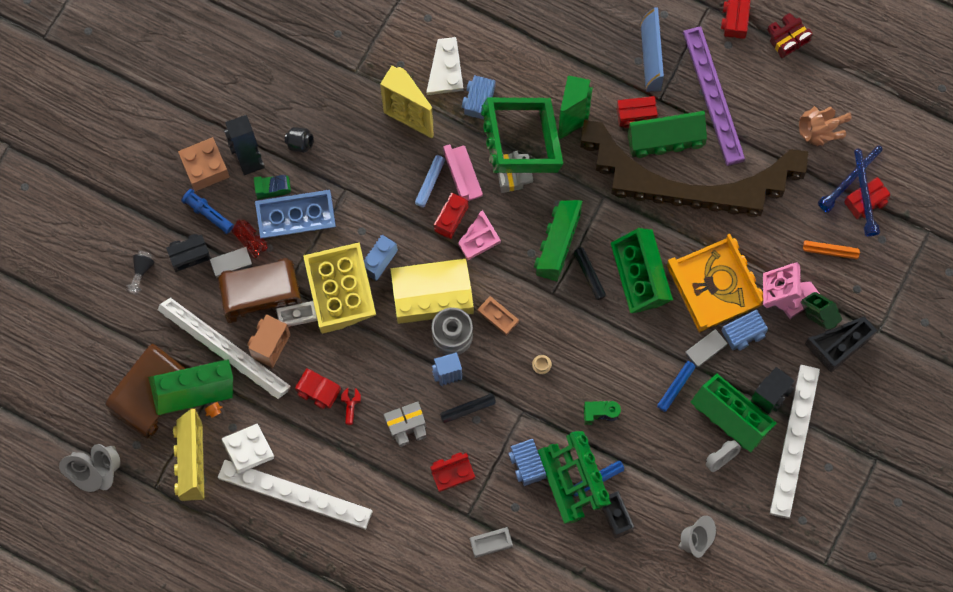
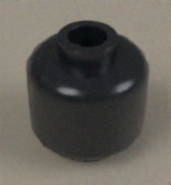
(299, 139)

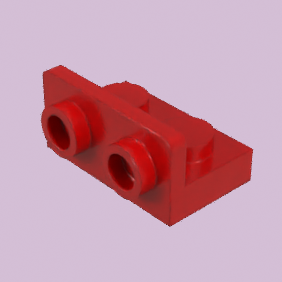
(452, 471)

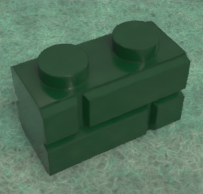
(821, 310)

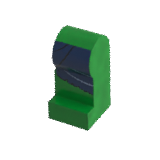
(272, 186)
(601, 410)

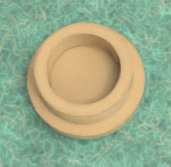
(541, 364)

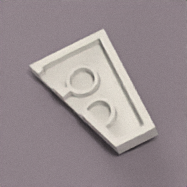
(446, 69)

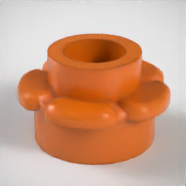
(213, 410)

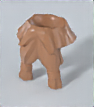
(821, 125)

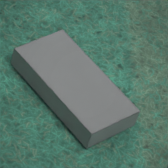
(231, 261)
(706, 348)
(491, 542)

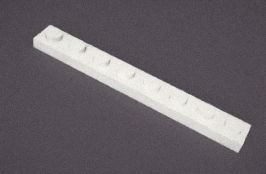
(224, 348)
(794, 441)
(296, 495)

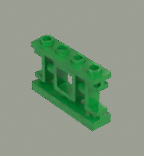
(561, 482)

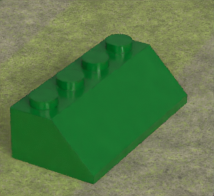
(575, 105)
(667, 134)
(559, 239)
(641, 270)
(192, 387)
(733, 412)

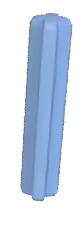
(430, 181)

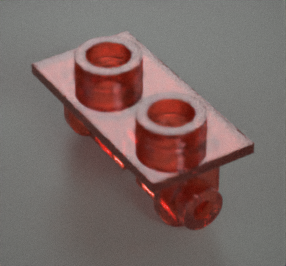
(244, 233)

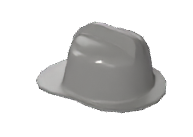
(106, 461)
(80, 470)
(698, 537)

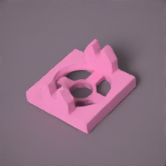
(781, 274)

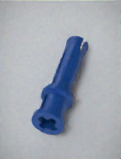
(200, 206)

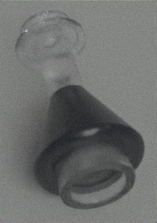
(142, 263)

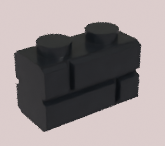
(188, 252)
(618, 516)

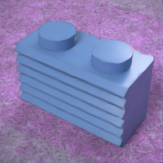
(478, 91)
(380, 257)
(745, 330)
(447, 369)
(527, 462)

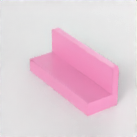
(462, 172)

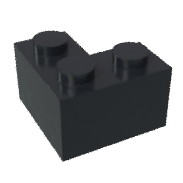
(772, 391)

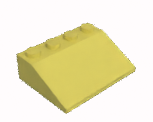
(406, 102)
(339, 287)
(429, 288)
(189, 457)

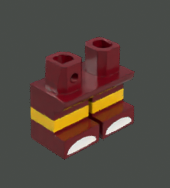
(789, 37)

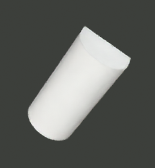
(297, 314)

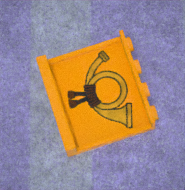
(715, 283)

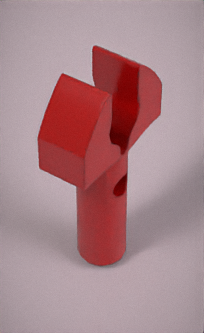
(350, 404)

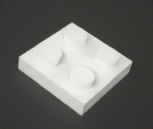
(247, 448)

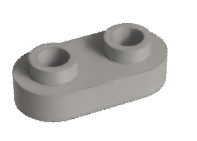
(722, 456)

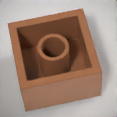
(203, 164)
(268, 341)

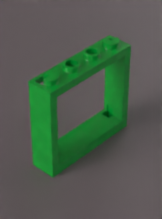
(549, 128)

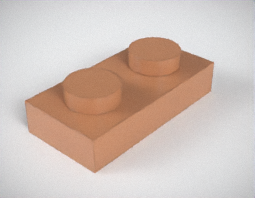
(498, 315)

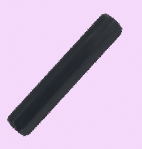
(589, 273)
(467, 408)

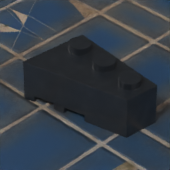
(243, 144)
(839, 344)

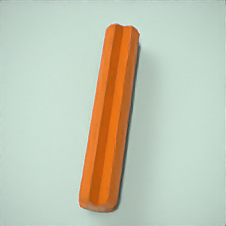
(829, 249)

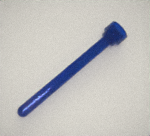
(827, 203)
(871, 227)

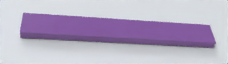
(713, 96)

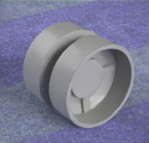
(452, 331)

